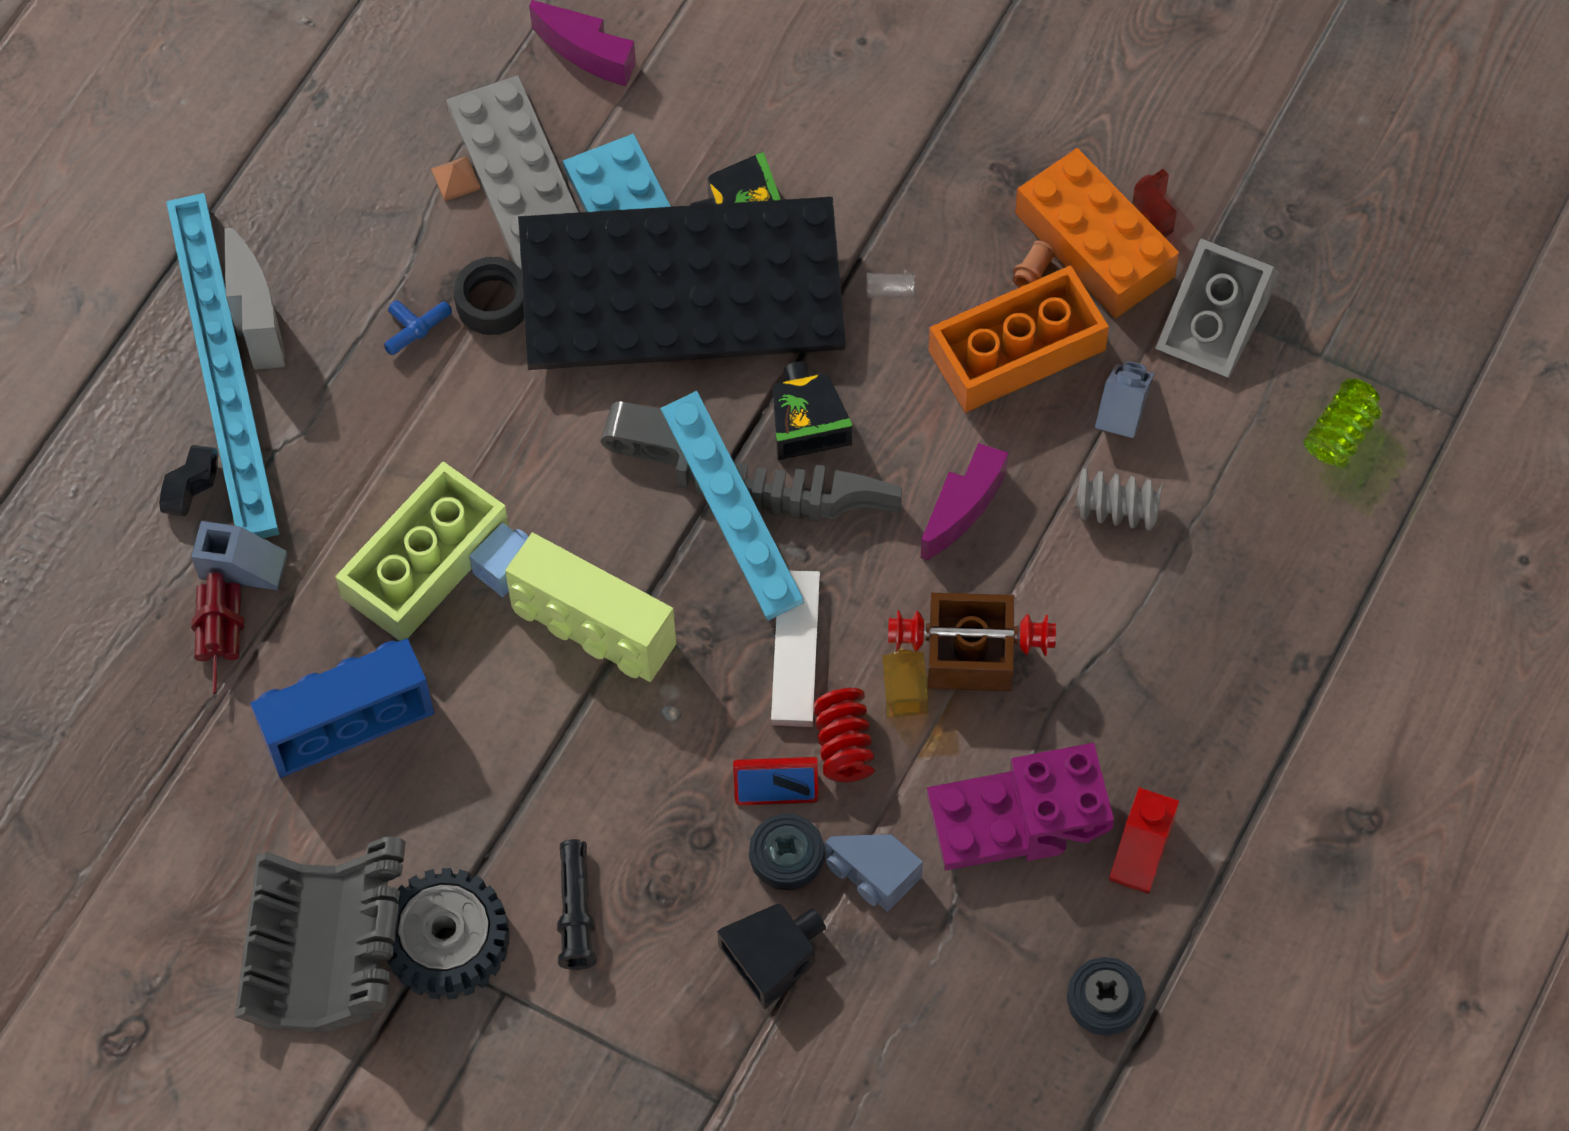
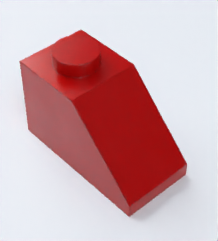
(1144, 840)

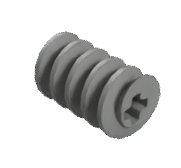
(1118, 500)

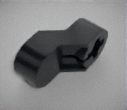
(188, 480)

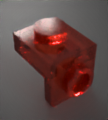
(1150, 202)

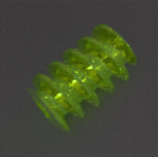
(1344, 423)

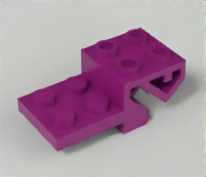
(1022, 810)

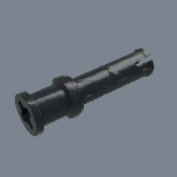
(575, 923)

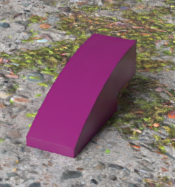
(583, 42)
(964, 499)

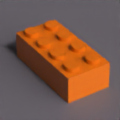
(1096, 232)
(1018, 338)

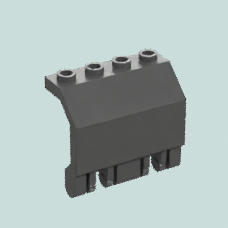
(319, 940)

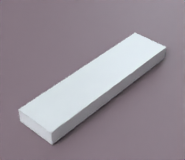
(796, 656)

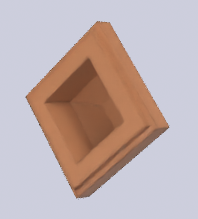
(455, 178)

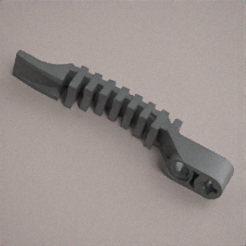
(646, 435)

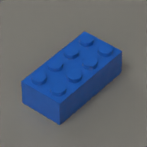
(342, 707)

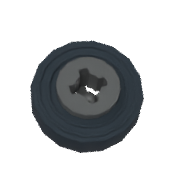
(1098, 1010)

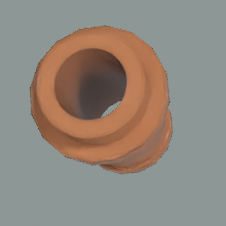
(1033, 264)

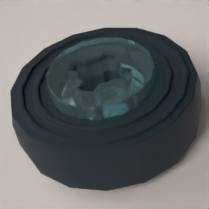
(790, 866)

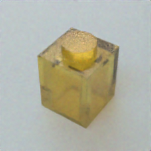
(904, 683)

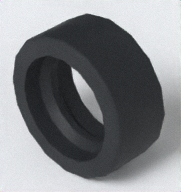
(489, 270)

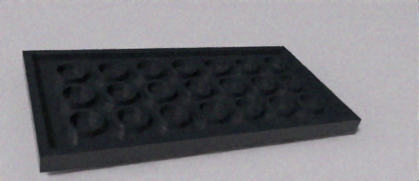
(681, 283)

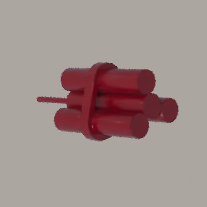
(217, 621)

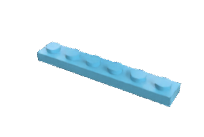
(732, 506)

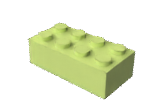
(420, 552)
(591, 608)

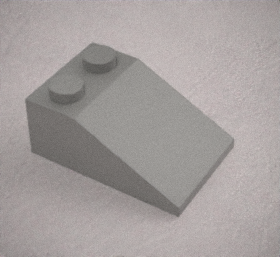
(1217, 308)

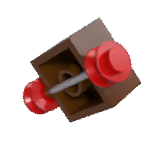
(971, 639)

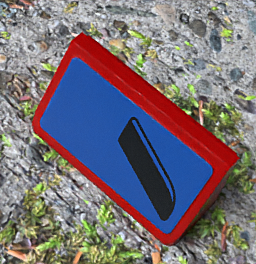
(775, 781)

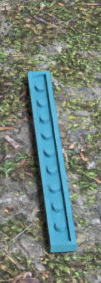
(222, 366)

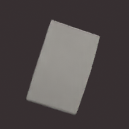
(251, 304)

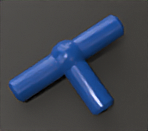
(414, 326)

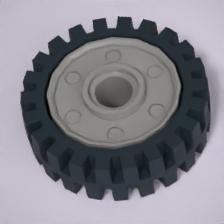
(464, 958)

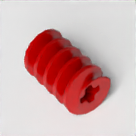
(842, 735)

